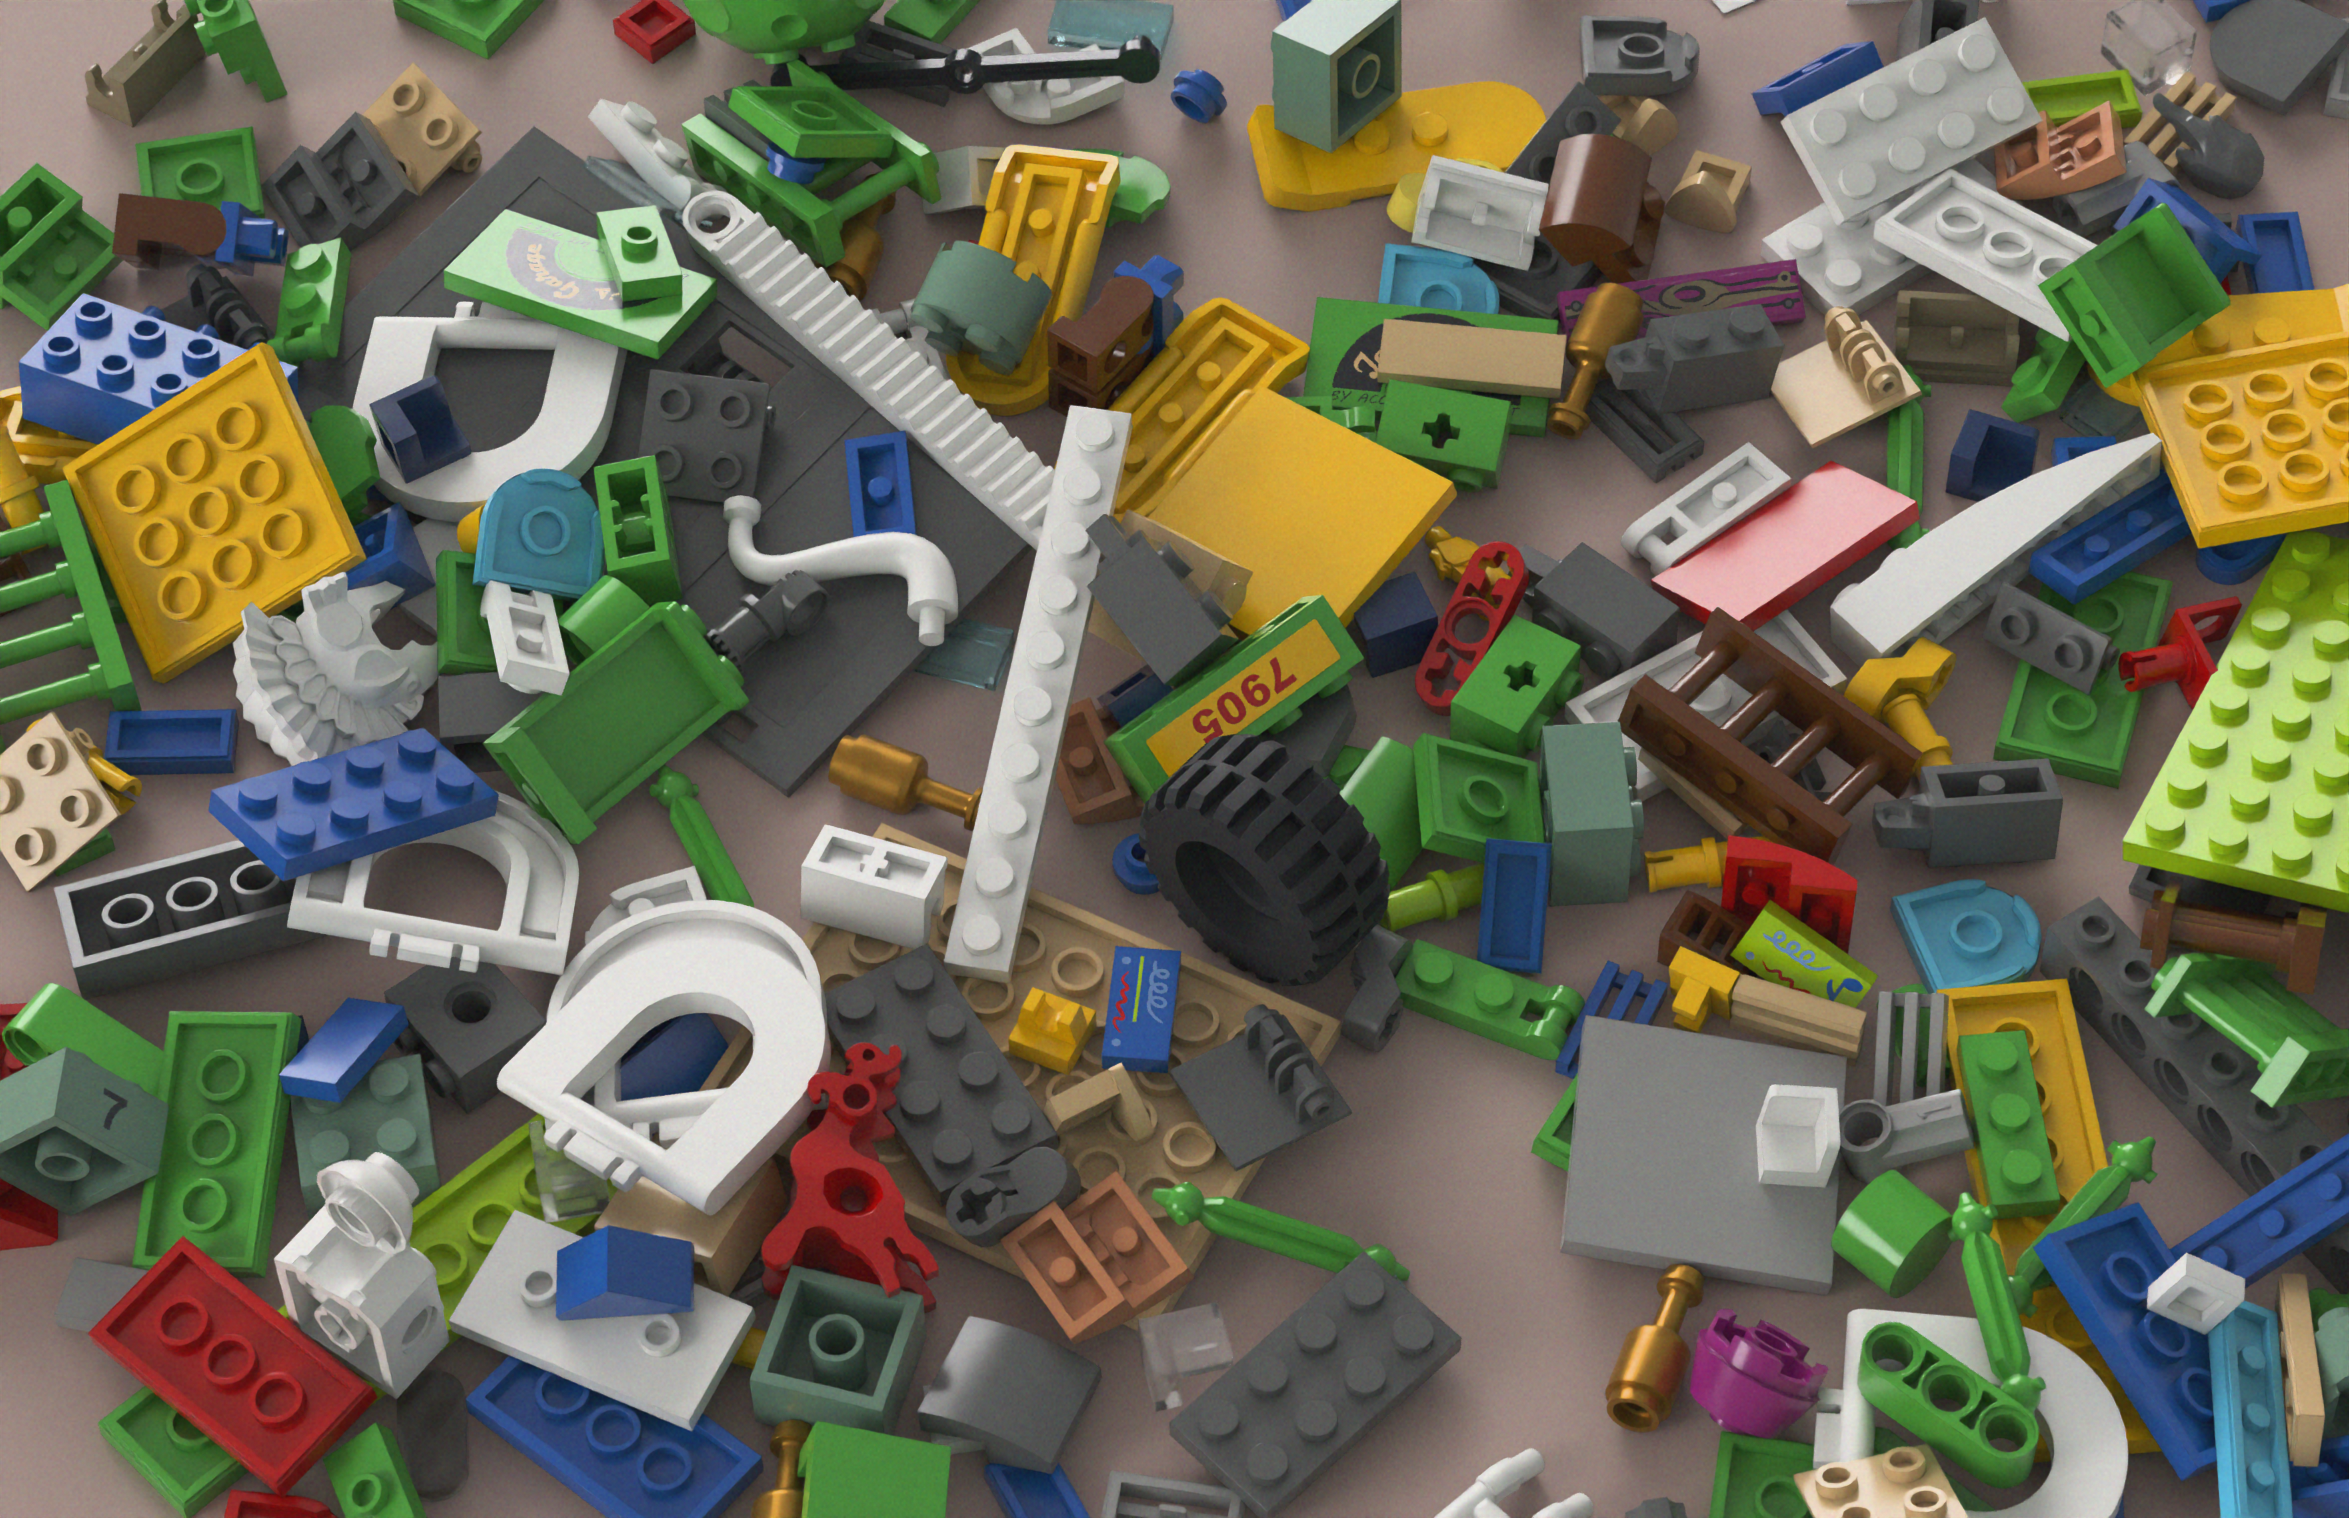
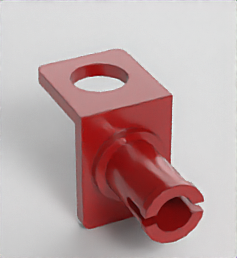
(2181, 651)

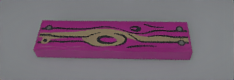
(1769, 284)

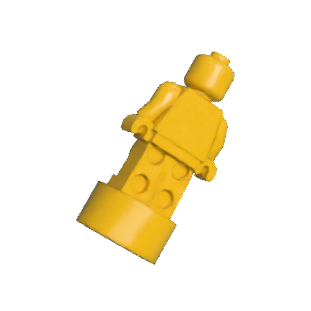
(1453, 556)

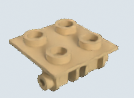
(424, 129)
(1841, 380)
(49, 800)
(1887, 1485)

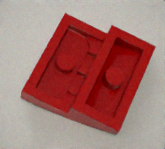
(1792, 879)

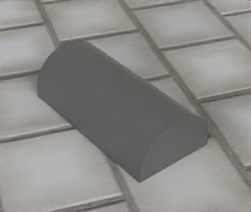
(174, 918)

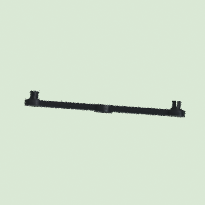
(1134, 61)

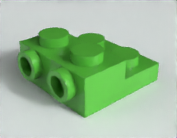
(236, 35)

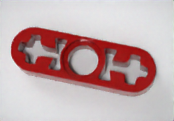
(1474, 580)

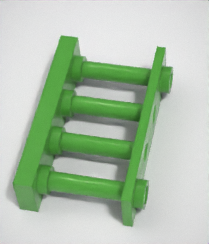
(793, 206)
(88, 627)
(2295, 1045)

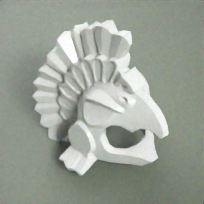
(328, 676)

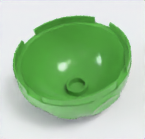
(782, 27)

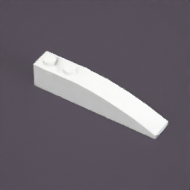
(1962, 562)

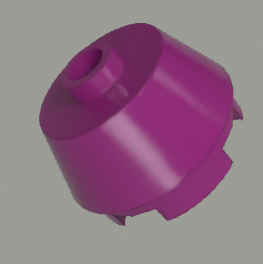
(1753, 1376)

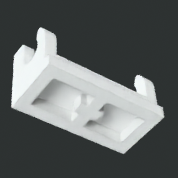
(1479, 212)
(872, 887)

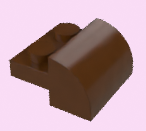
(1603, 206)

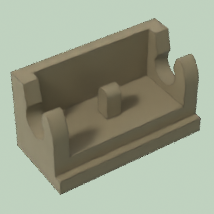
(147, 68)
(1956, 338)

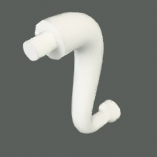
(923, 565)

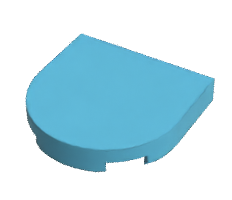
(1435, 280)
(541, 536)
(1968, 934)

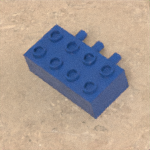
(115, 365)

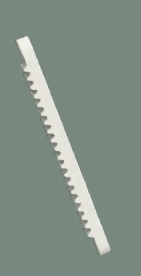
(874, 362)

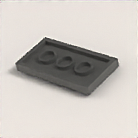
(956, 1090)
(1315, 1386)

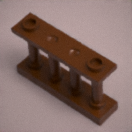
(1741, 779)
(2286, 941)

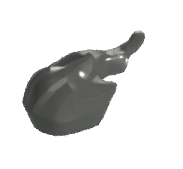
(2223, 157)

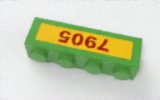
(1240, 693)

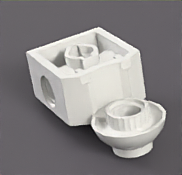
(359, 1281)

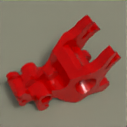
(841, 1197)

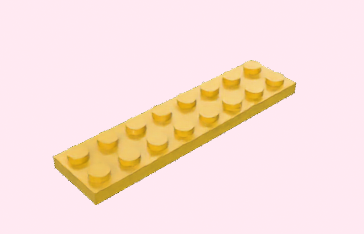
(2074, 1143)

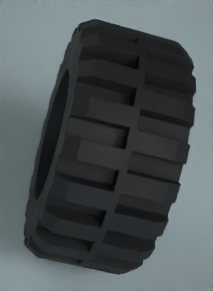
(1265, 859)

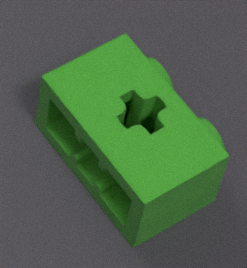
(1478, 425)
(638, 529)
(1517, 689)

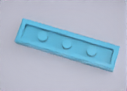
(2250, 1415)

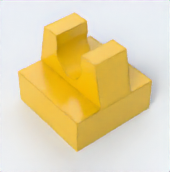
(1700, 989)
(1051, 1031)

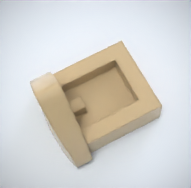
(1643, 121)
(1709, 193)
(1097, 1095)

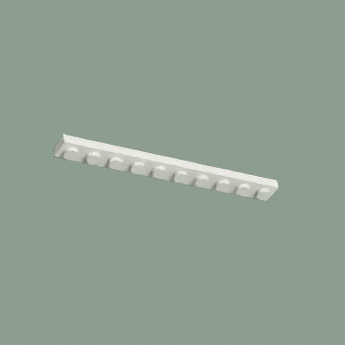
(1037, 699)

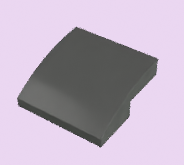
(342, 189)
(1010, 1393)

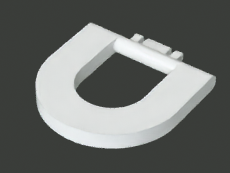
(563, 437)
(537, 910)
(662, 924)
(629, 1001)
(2073, 1415)

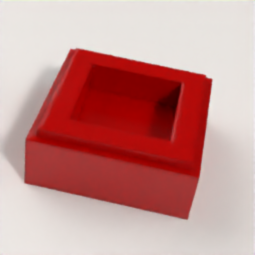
(654, 28)

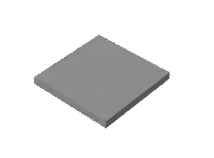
(1672, 1158)

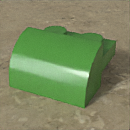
(49, 247)
(1385, 793)

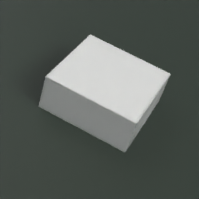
(2196, 1293)

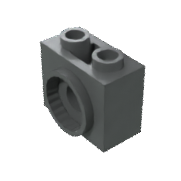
(460, 1055)

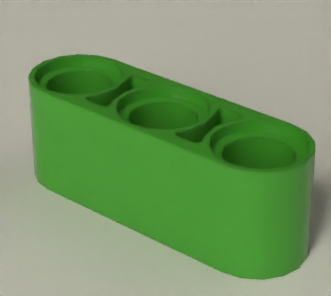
(63, 1019)
(1959, 1434)

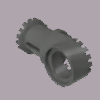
(788, 607)

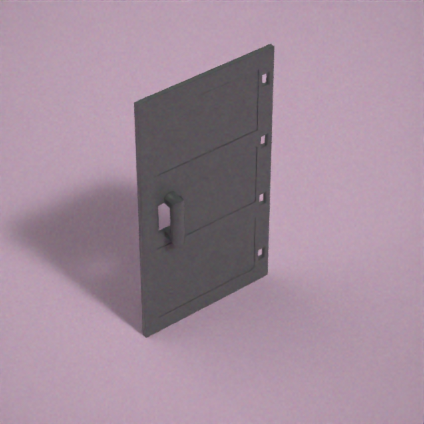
(804, 686)

